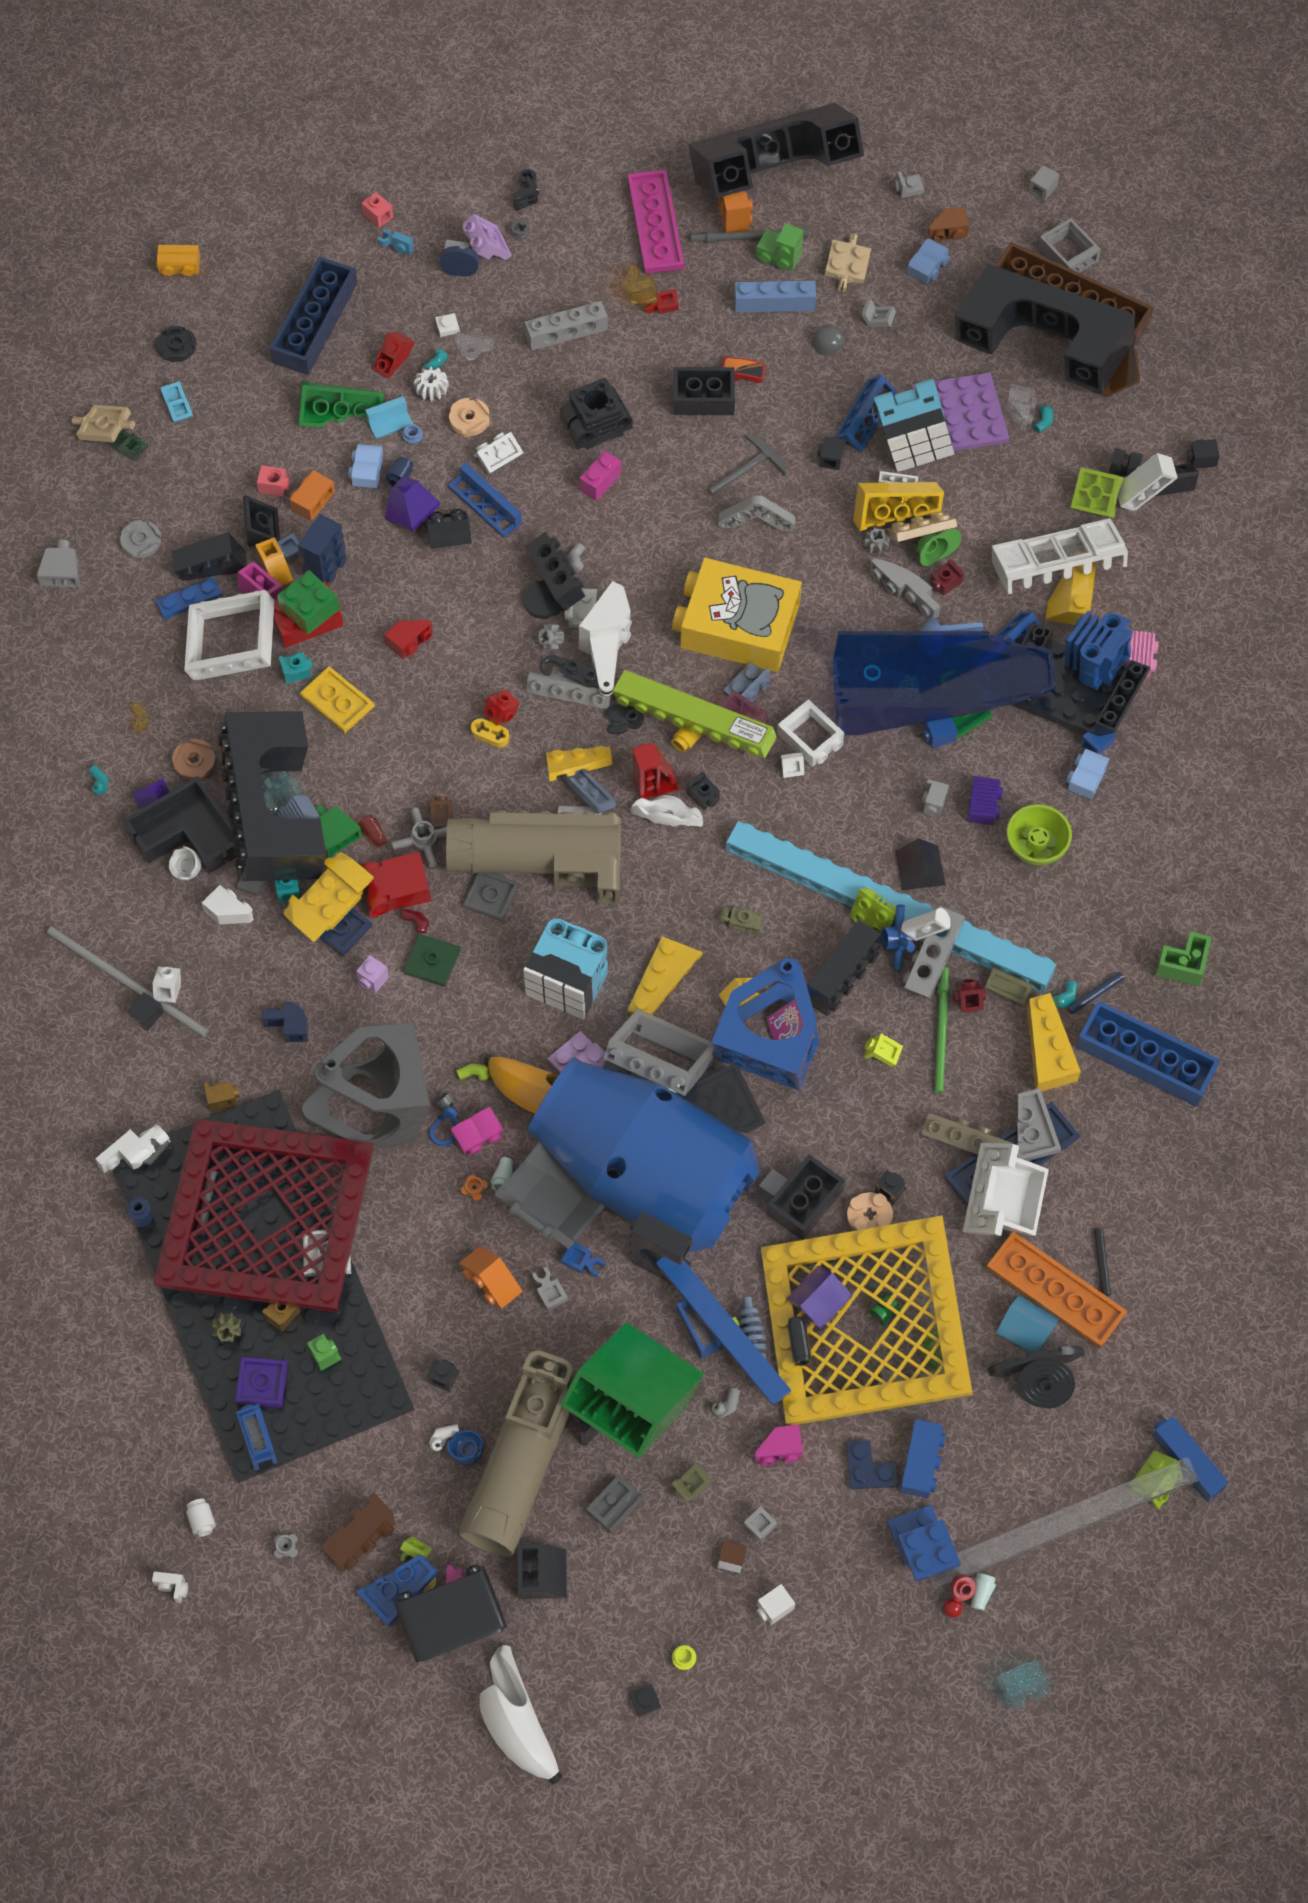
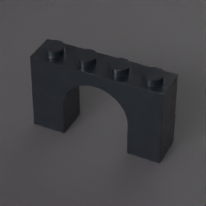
(653, 1240)

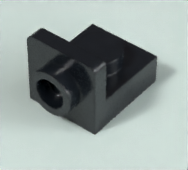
(526, 197)

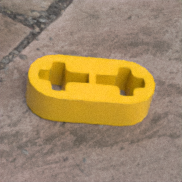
(490, 732)

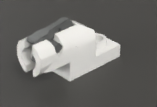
(134, 1149)

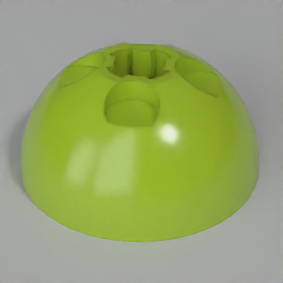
(1039, 825)

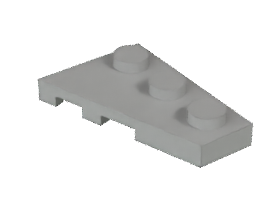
(1034, 1127)

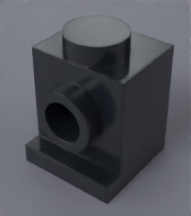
(703, 798)
(892, 1184)
(442, 1374)

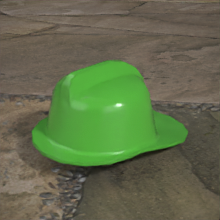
(937, 546)

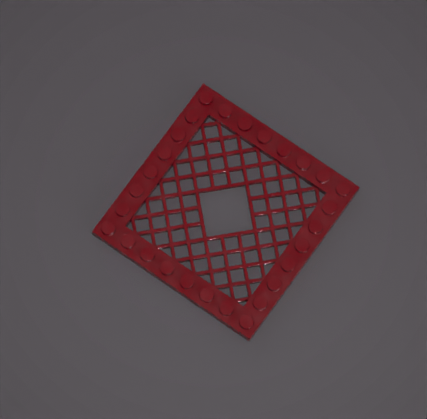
(322, 1296)

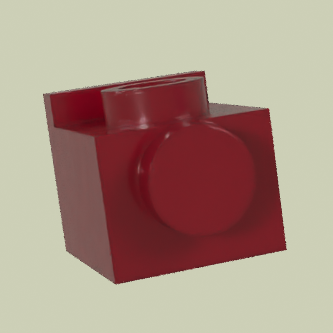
(953, 578)

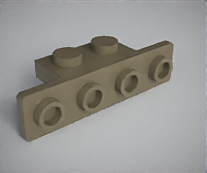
(959, 1133)

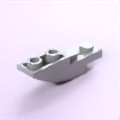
(902, 581)

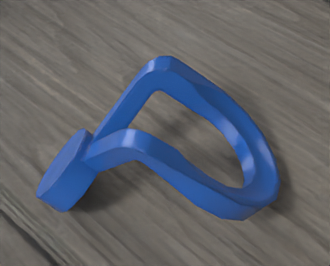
(448, 1113)

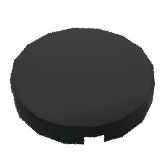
(176, 344)
(540, 601)

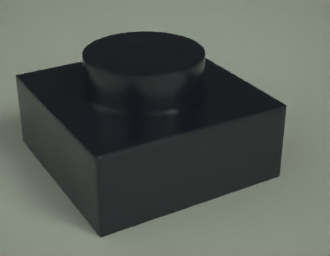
(645, 1700)

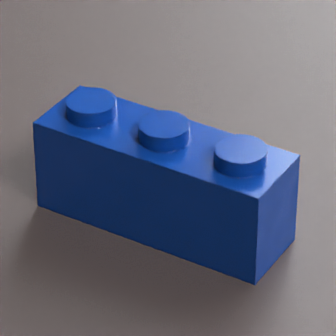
(923, 1459)

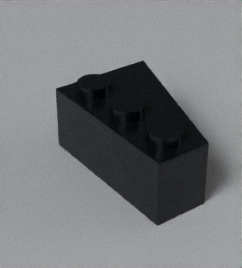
(209, 558)

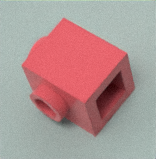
(377, 209)

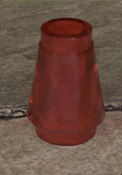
(372, 830)

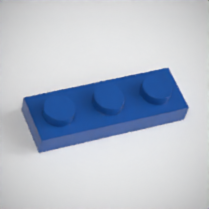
(180, 600)

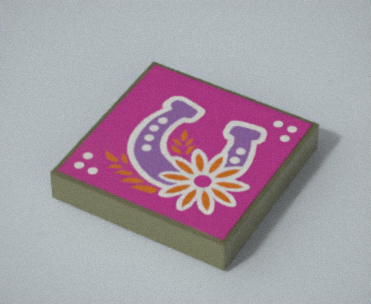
(785, 1022)

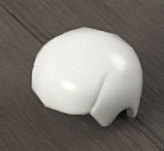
(186, 860)

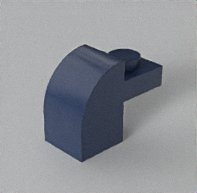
(291, 1018)

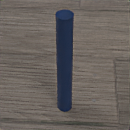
(1096, 992)

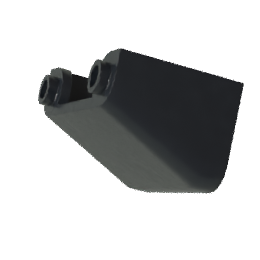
(450, 1614)

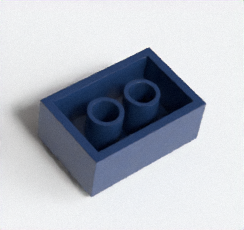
(322, 549)

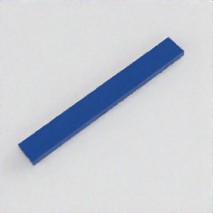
(725, 1330)

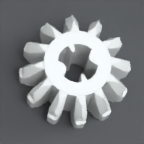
(431, 383)

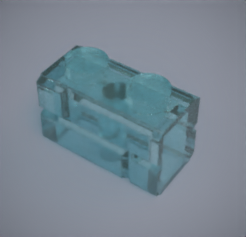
(1023, 1683)

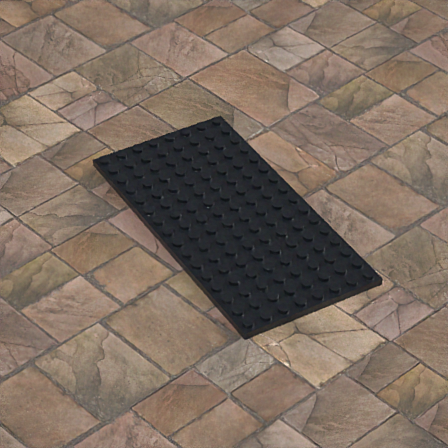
(317, 1404)

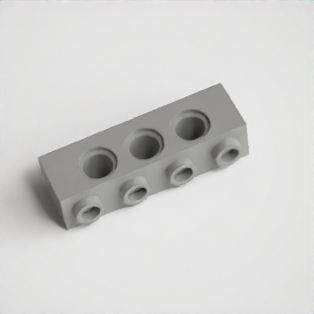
(566, 325)
(926, 986)

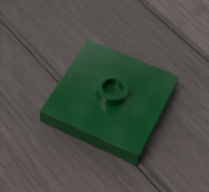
(432, 960)

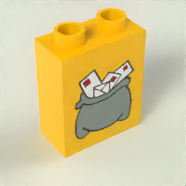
(738, 614)

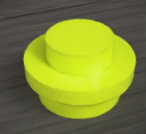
(684, 1657)

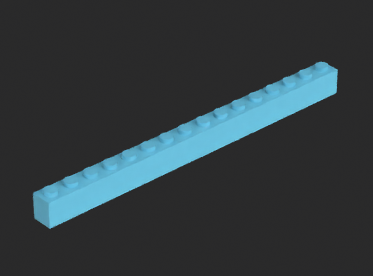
(844, 886)

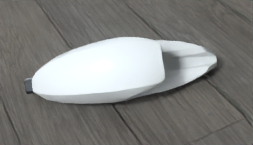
(513, 1719)

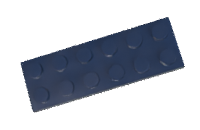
(962, 1176)

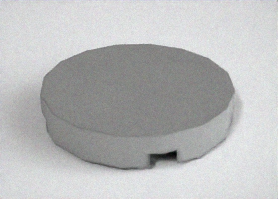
(140, 545)

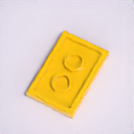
(337, 699)

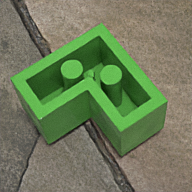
(781, 248)
(1185, 964)

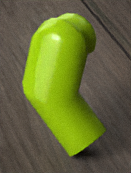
(473, 1069)

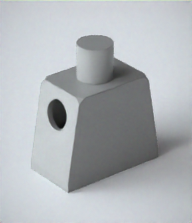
(59, 566)

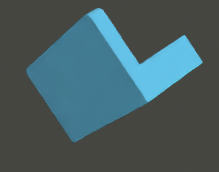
(388, 417)

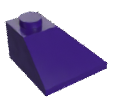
(410, 504)

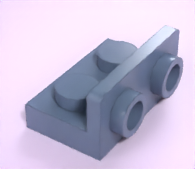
(749, 682)

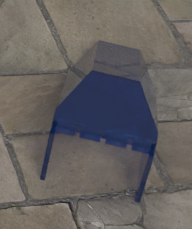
(931, 676)

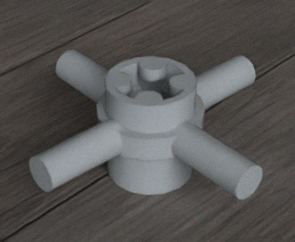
(423, 844)

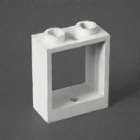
(799, 716)

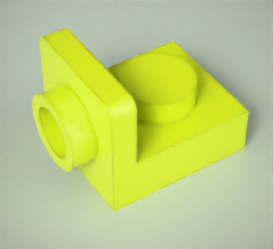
(883, 1049)

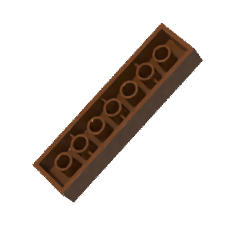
(1037, 267)

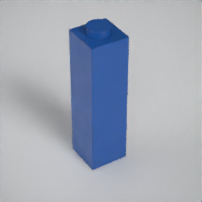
(1179, 1445)

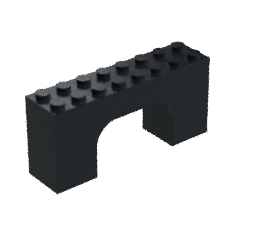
(727, 161)
(1008, 300)
(265, 843)

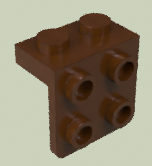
(1125, 375)

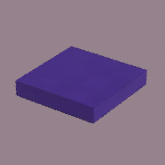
(261, 1382)

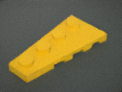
(666, 969)

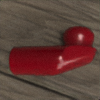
(417, 917)

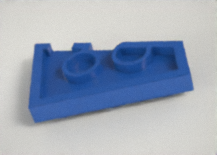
(410, 1576)

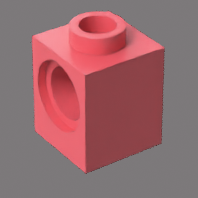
(266, 478)

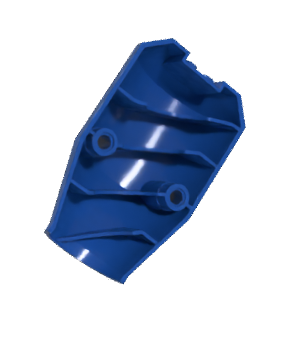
(653, 1142)

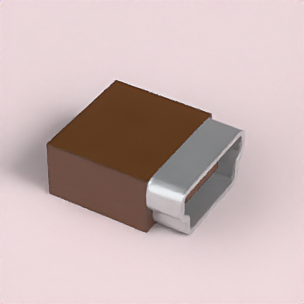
(731, 1557)

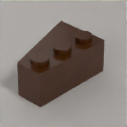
(359, 1534)

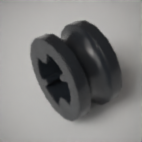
(527, 173)

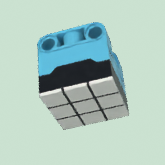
(914, 425)
(567, 968)

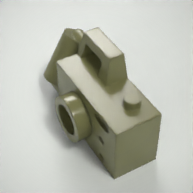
(742, 919)

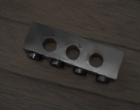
(555, 570)

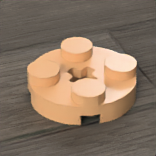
(469, 407)
(869, 1201)

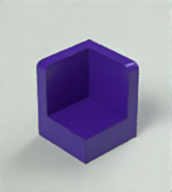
(150, 793)

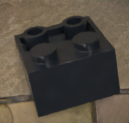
(448, 528)
(541, 1572)

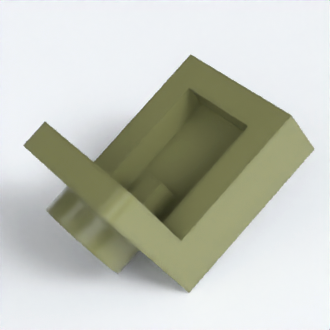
(692, 1483)

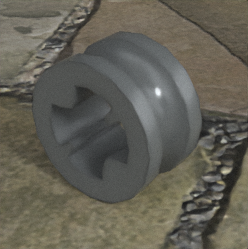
(520, 224)

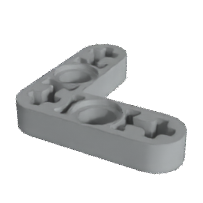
(757, 507)

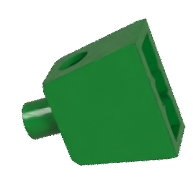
(337, 829)

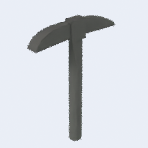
(767, 452)

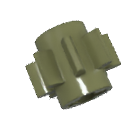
(226, 1327)

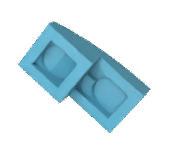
(176, 402)

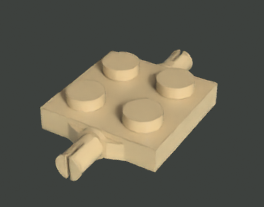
(847, 262)
(103, 423)

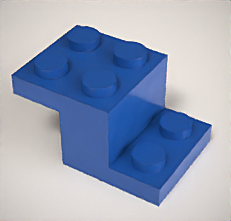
(923, 1543)

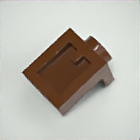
(440, 811)

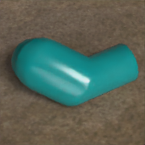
(438, 360)
(1068, 997)

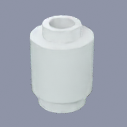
(200, 1517)

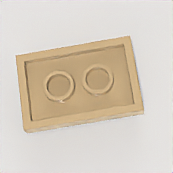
(920, 526)

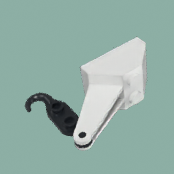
(601, 637)

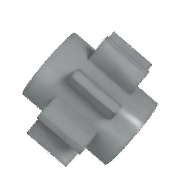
(877, 540)
(551, 636)

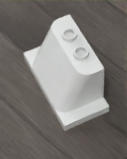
(1004, 1192)

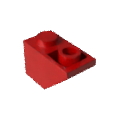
(392, 353)
(407, 636)

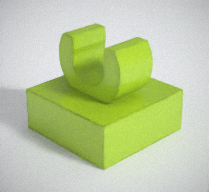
(414, 1548)

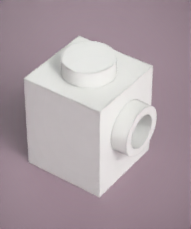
(166, 984)

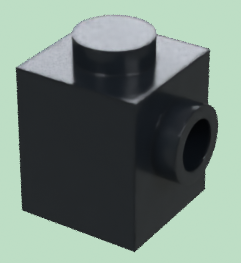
(831, 452)
(1203, 453)

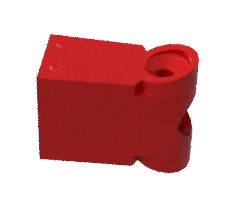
(396, 884)

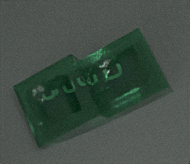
(128, 445)

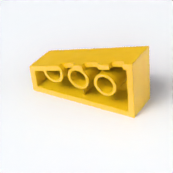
(894, 502)
(1050, 1047)

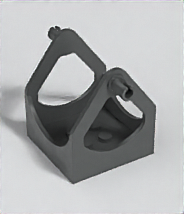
(393, 1070)

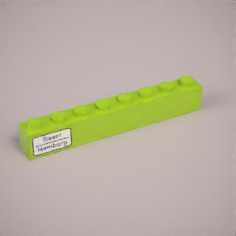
(694, 714)

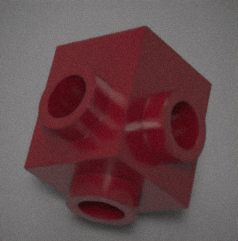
(969, 995)

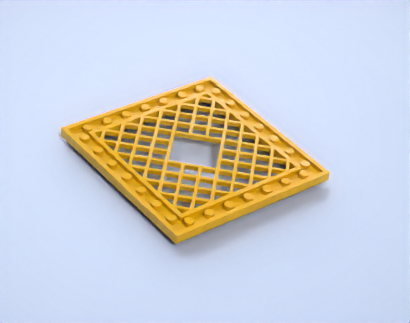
(890, 1394)

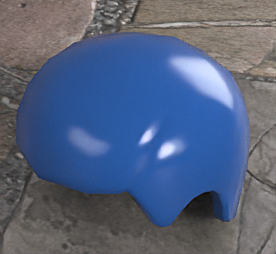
(474, 1449)

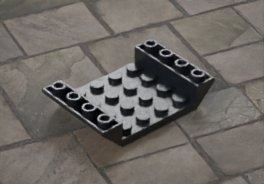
(1076, 703)

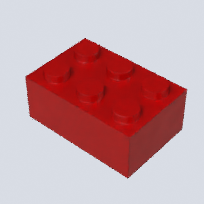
(292, 634)

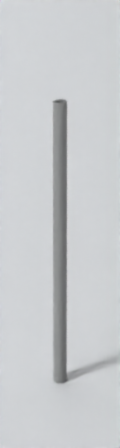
(124, 979)

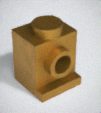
(221, 1095)
(280, 1318)

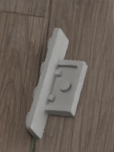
(564, 688)

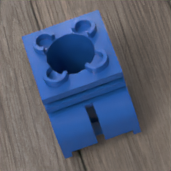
(1098, 648)

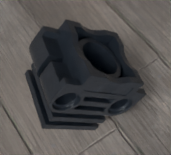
(595, 414)

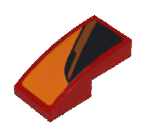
(745, 368)

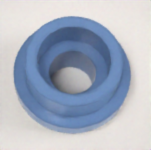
(409, 429)

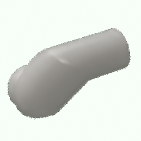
(574, 558)
(728, 1406)

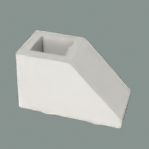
(226, 908)

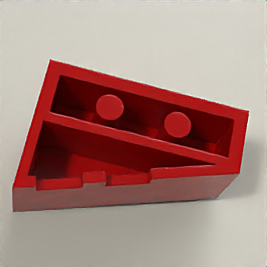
(652, 772)

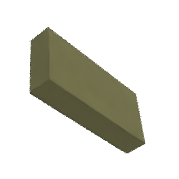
(1009, 986)

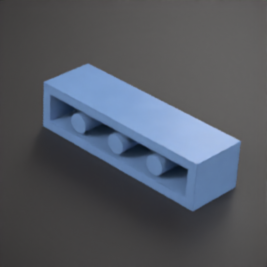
(775, 296)

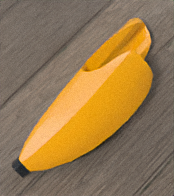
(520, 1081)

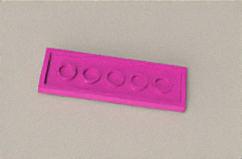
(655, 221)

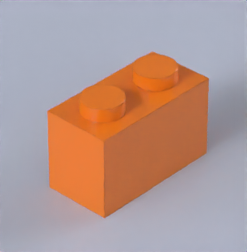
(312, 495)

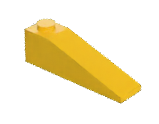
(1071, 597)

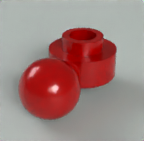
(953, 1606)

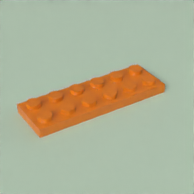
(1056, 1290)

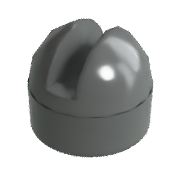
(445, 1100)

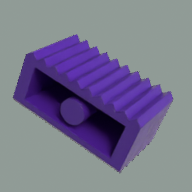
(983, 800)

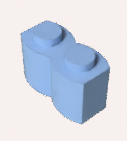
(366, 466)
(1087, 774)

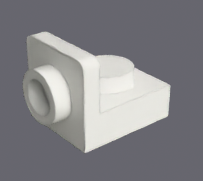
(167, 1581)

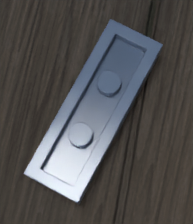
(590, 791)

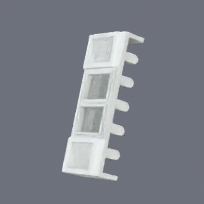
(1058, 551)

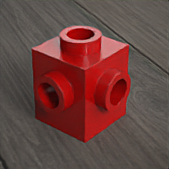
(501, 707)

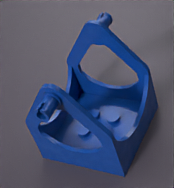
(777, 1060)

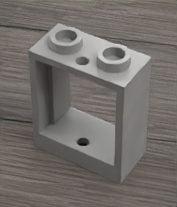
(1069, 228)

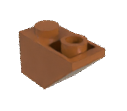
(949, 225)

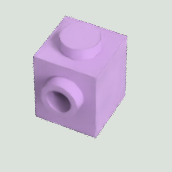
(372, 974)

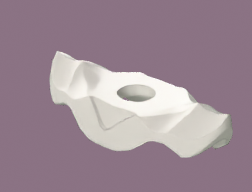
(679, 811)

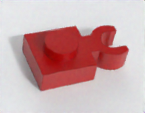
(666, 302)

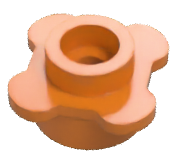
(472, 1181)

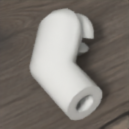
(441, 1435)

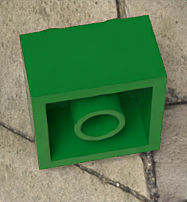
(308, 602)

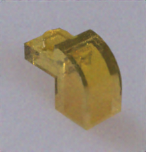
(638, 288)

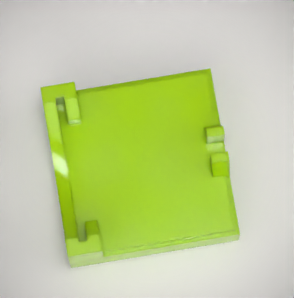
(1096, 492)

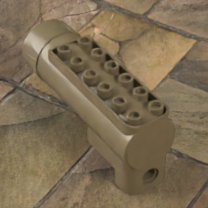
(573, 847)
(519, 1457)

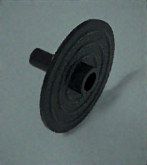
(1046, 1383)

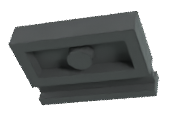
(614, 1504)

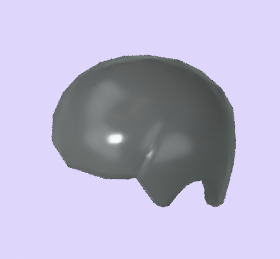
(828, 340)

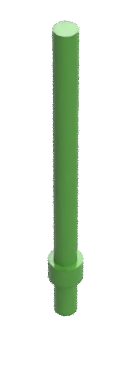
(943, 991)

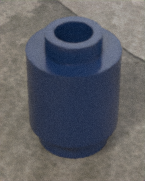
(399, 469)
(139, 1212)

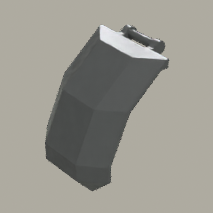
(549, 1198)

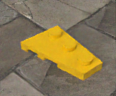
(569, 761)

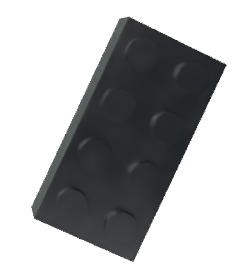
(843, 968)

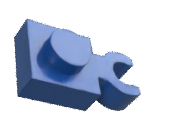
(579, 1258)

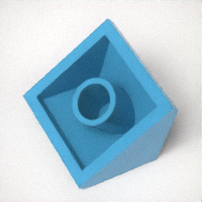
(1026, 1325)

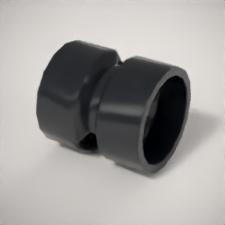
(1134, 461)

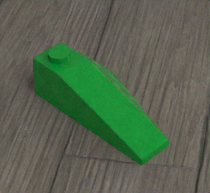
(330, 402)

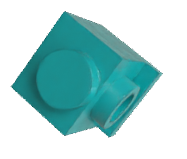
(295, 667)
(286, 890)

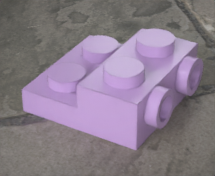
(485, 238)
(578, 1047)

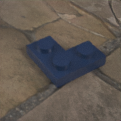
(864, 1473)

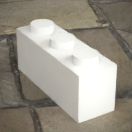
(1146, 481)

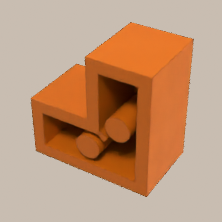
(736, 212)
(491, 1275)

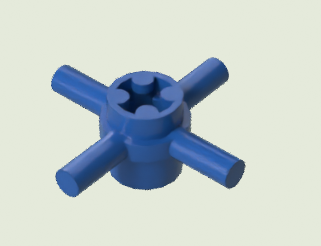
(895, 939)

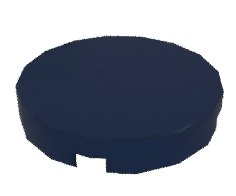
(459, 261)

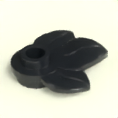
(621, 718)

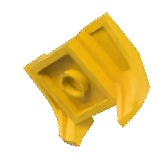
(329, 896)

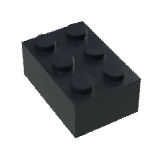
(703, 390)
(805, 1197)

